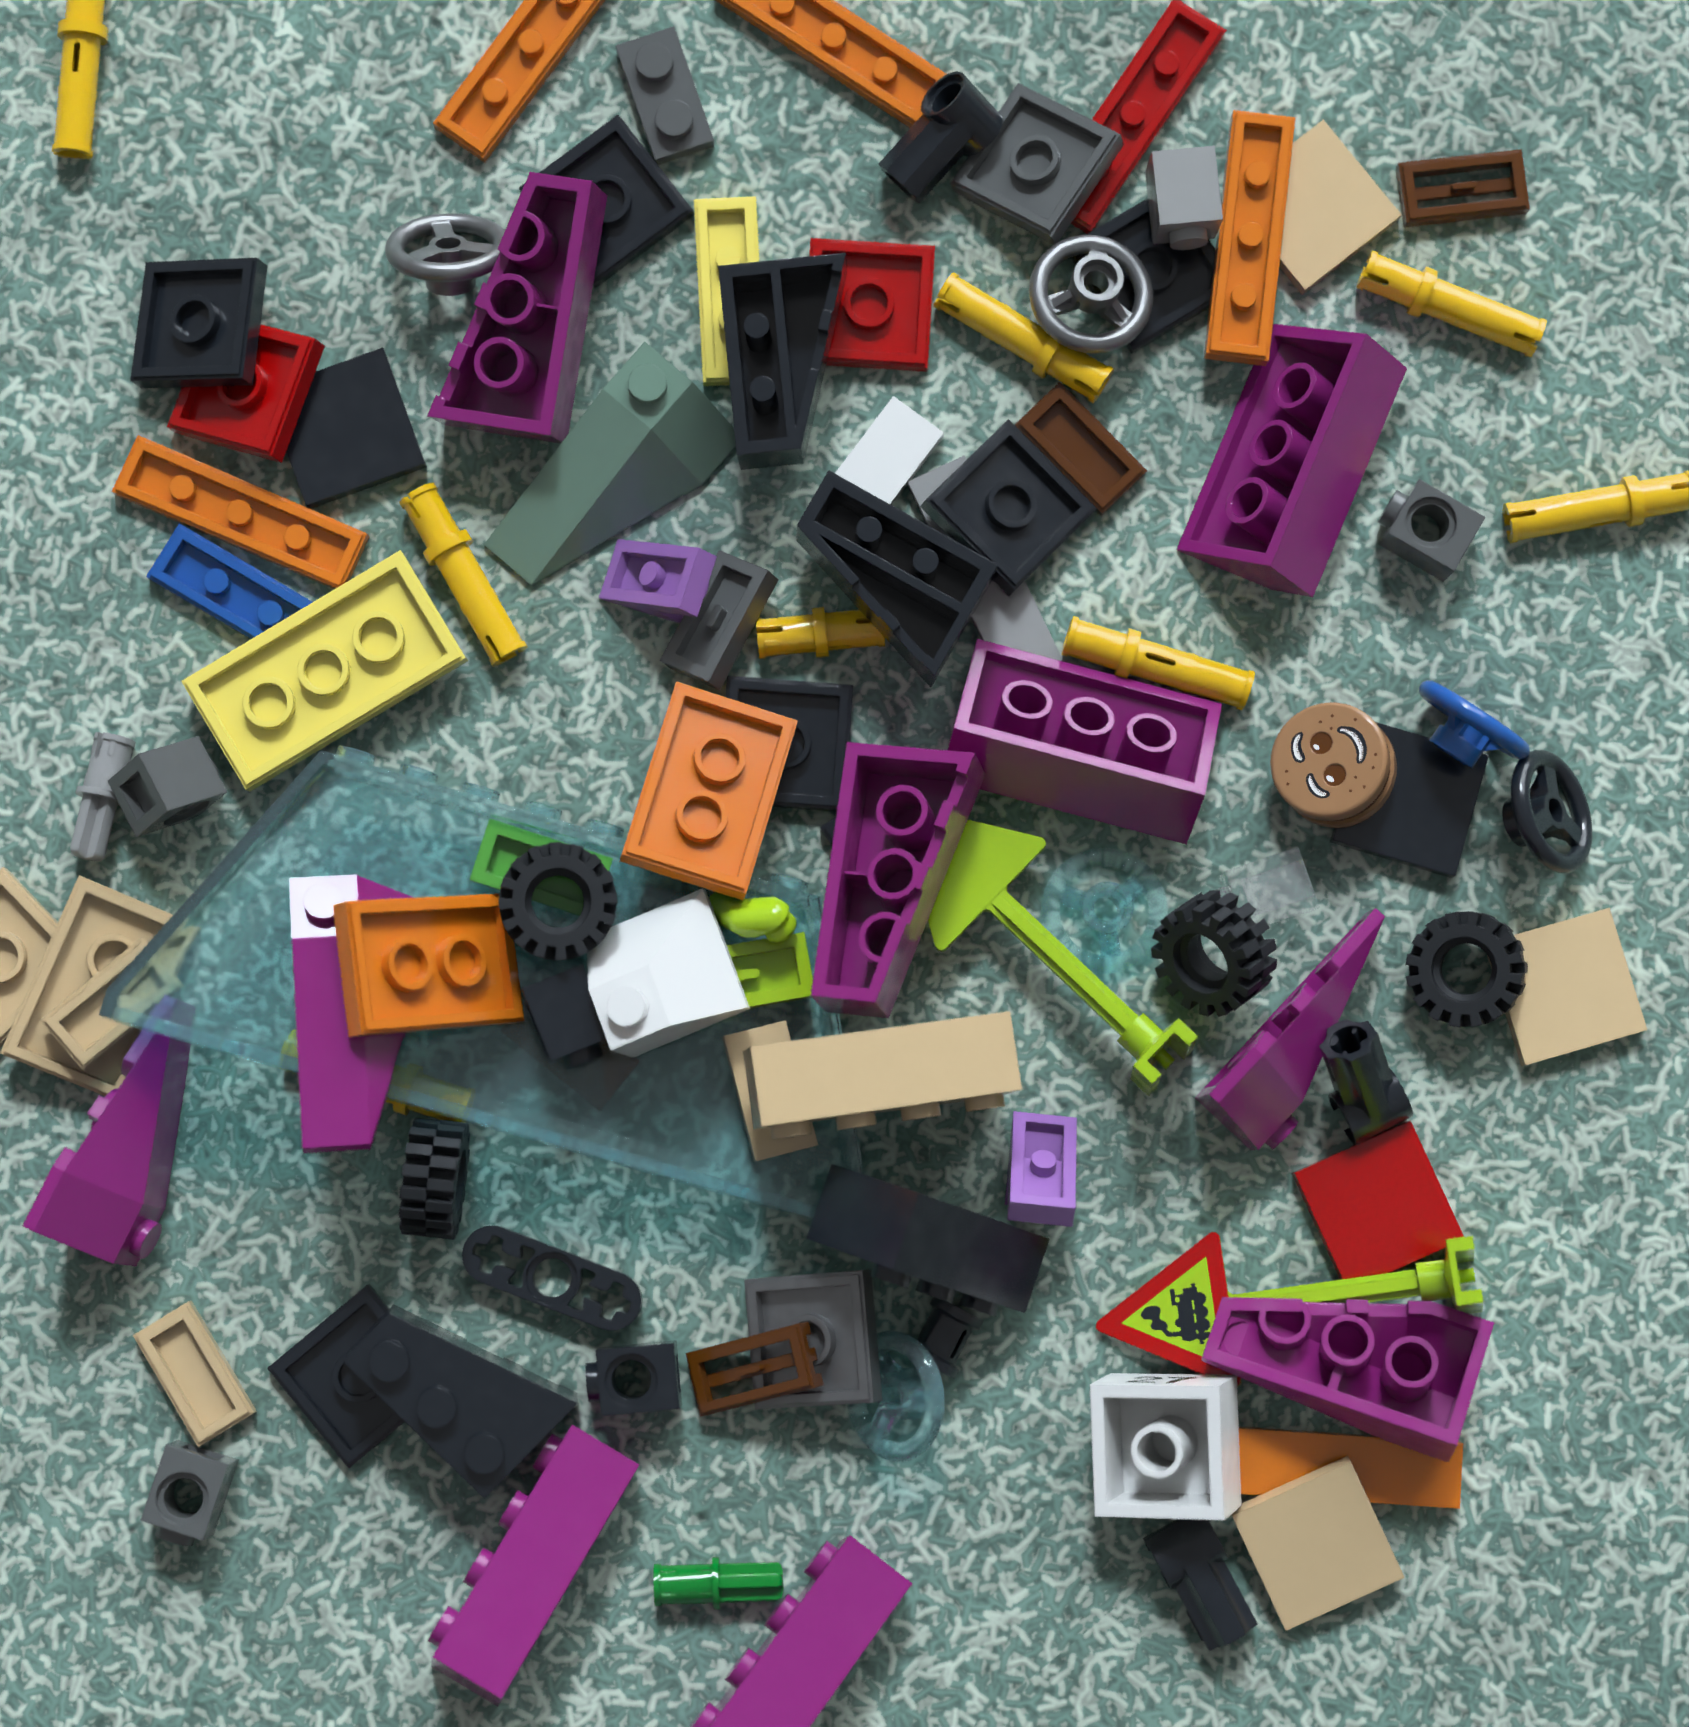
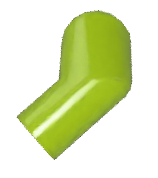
(754, 917)

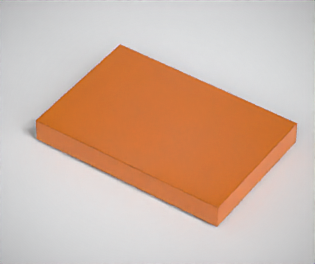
(709, 791)
(426, 964)

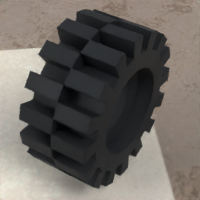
(564, 861)
(1235, 936)
(1427, 977)
(434, 1178)

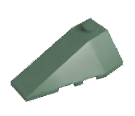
(624, 459)

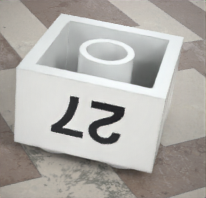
(1165, 1446)

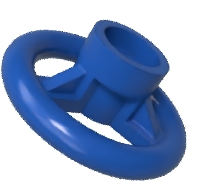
(1469, 728)

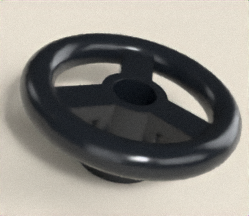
(1540, 812)

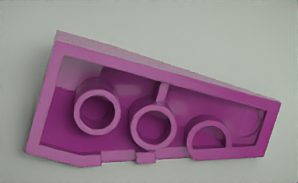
(1278, 1062)
(339, 1076)
(118, 1180)
(1370, 1365)

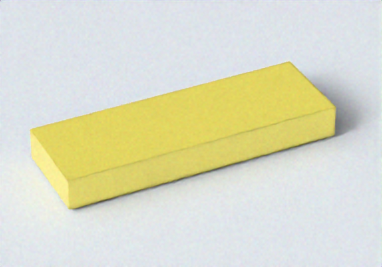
(724, 236)

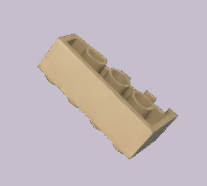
(881, 1072)

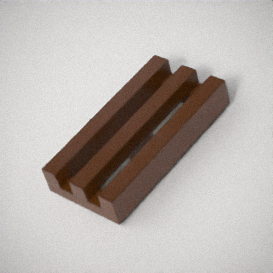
(1410, 195)
(801, 1357)

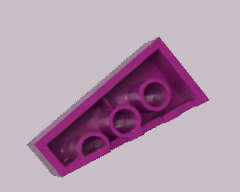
(530, 318)
(887, 864)

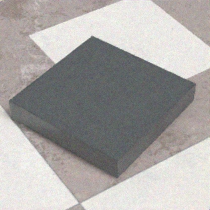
(1038, 165)

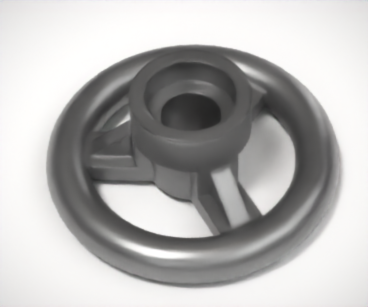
(449, 260)
(1103, 270)

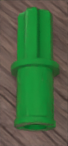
(718, 1583)

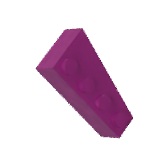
(532, 1565)
(811, 1641)

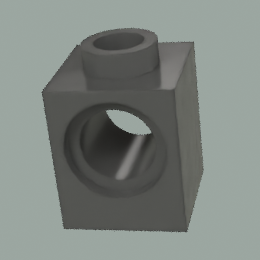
(1455, 523)
(167, 786)
(213, 1475)

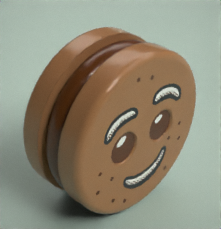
(1333, 765)

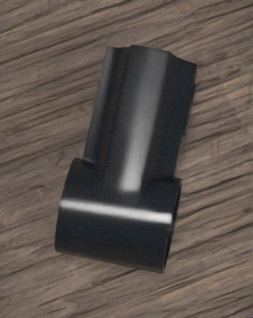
(953, 125)
(1363, 1081)
(1195, 1566)

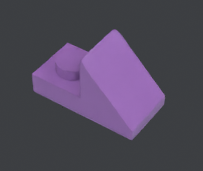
(658, 578)
(1042, 1169)

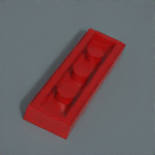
(1149, 95)

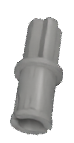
(98, 802)

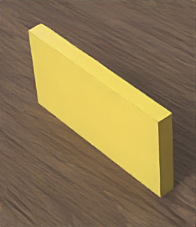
(324, 671)

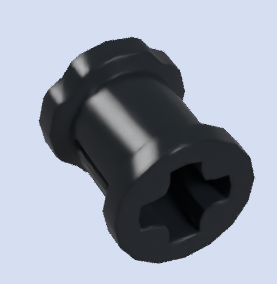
(947, 1334)

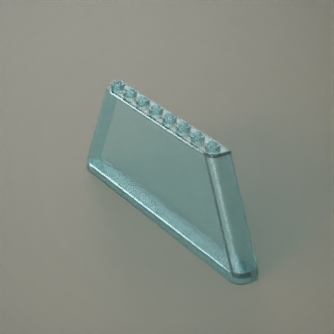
(227, 985)

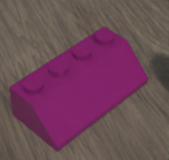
(1293, 457)
(1086, 741)

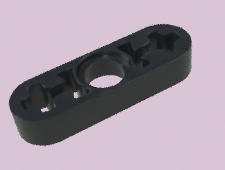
(513, 1245)

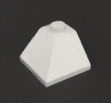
(663, 976)

